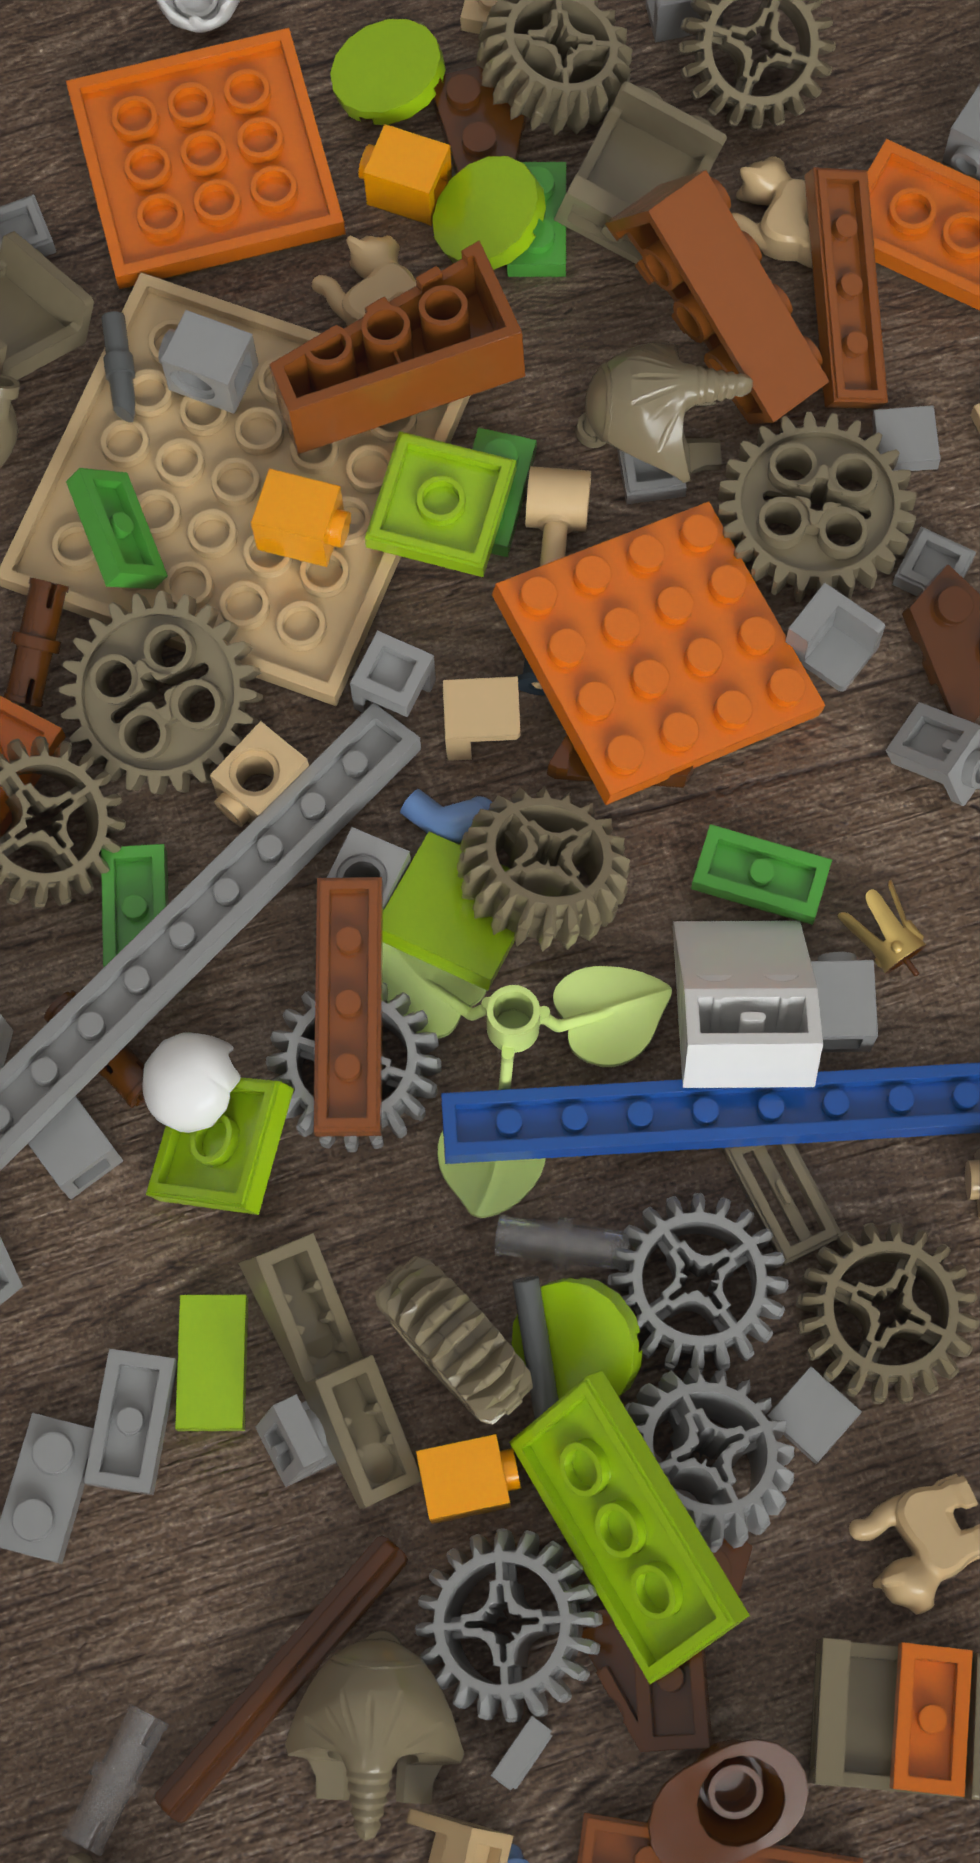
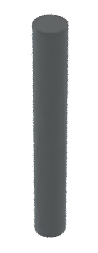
(535, 1343)

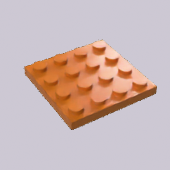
(205, 158)
(657, 651)

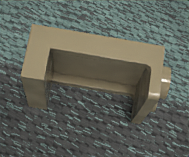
(633, 153)
(39, 309)
(856, 1717)

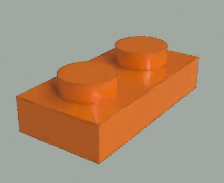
(931, 1719)

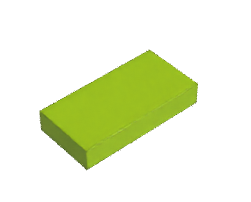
(212, 1363)

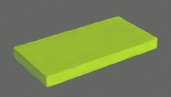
(628, 1527)

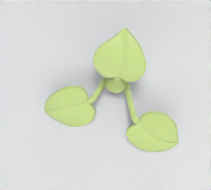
(608, 1022)

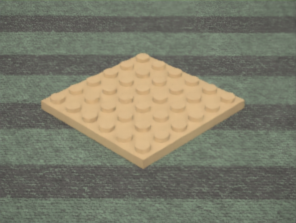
(199, 488)

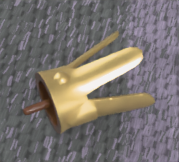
(900, 942)

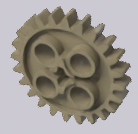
(824, 459)
(138, 642)

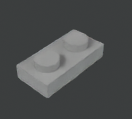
(131, 1422)
(46, 1488)

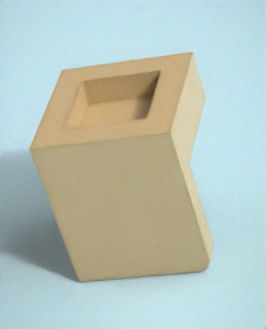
(479, 712)
(461, 1840)

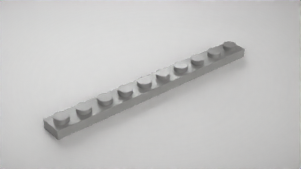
(197, 925)

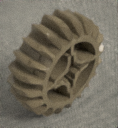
(783, 55)
(545, 67)
(82, 792)
(542, 889)
(916, 1323)
(454, 1339)

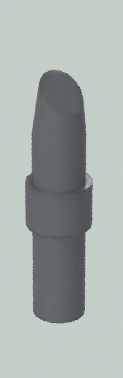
(119, 365)

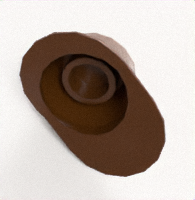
(728, 1803)

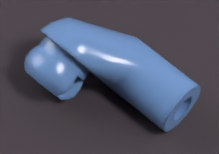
(446, 821)

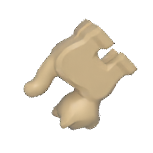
(785, 224)
(383, 276)
(932, 1535)

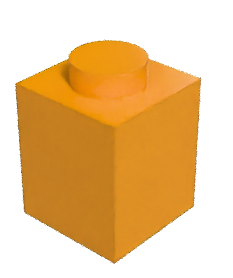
(405, 173)
(300, 518)
(467, 1478)

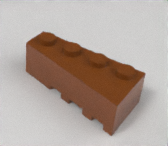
(722, 292)
(403, 356)

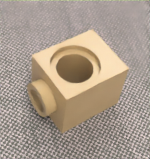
(257, 753)

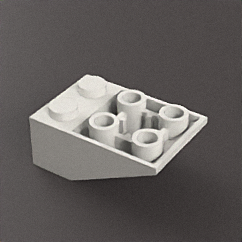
(746, 1005)

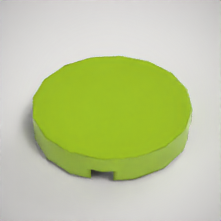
(387, 71)
(492, 204)
(588, 1333)

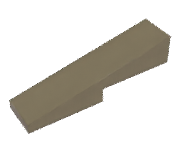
(330, 1369)

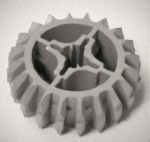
(407, 1083)
(715, 1311)
(748, 1432)
(509, 1656)

